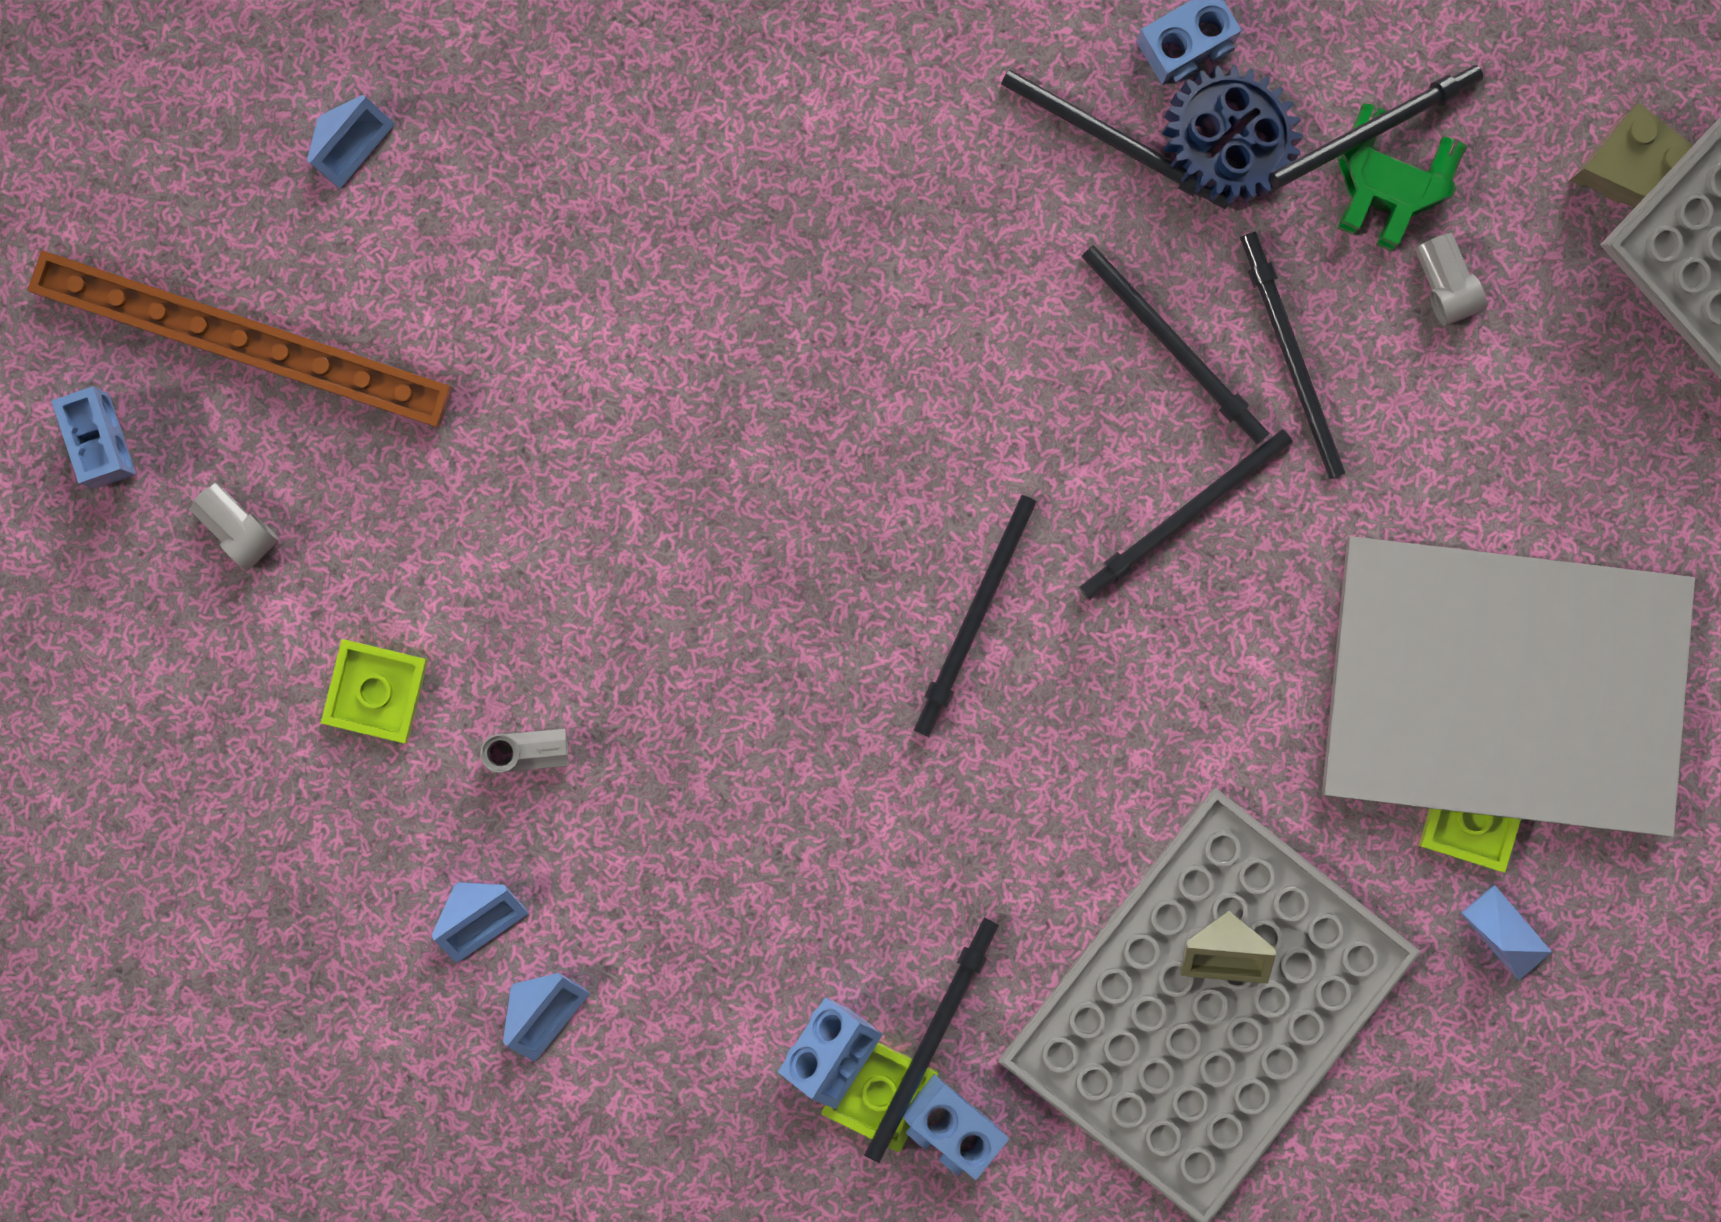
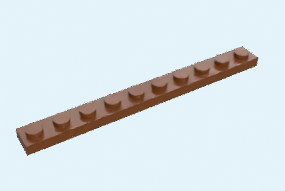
(240, 339)

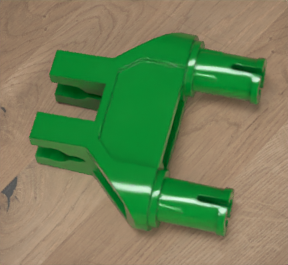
(1394, 185)

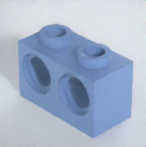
(1182, 29)
(93, 437)
(833, 1053)
(959, 1122)

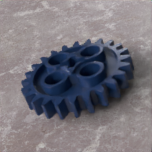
(1204, 105)

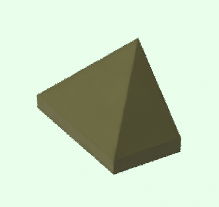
(1228, 952)

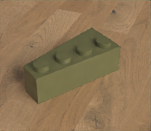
(1632, 157)

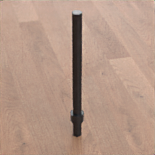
(1439, 93)
(1106, 134)
(1264, 276)
(1232, 406)
(1120, 565)
(940, 692)
(971, 962)

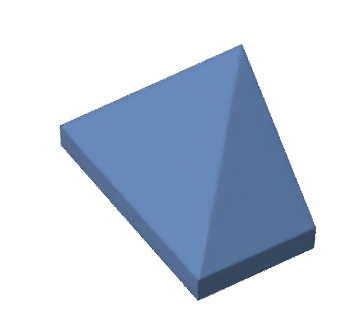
(347, 138)
(475, 916)
(1506, 932)
(539, 1012)

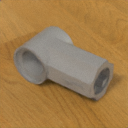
(1454, 290)
(240, 533)
(530, 750)

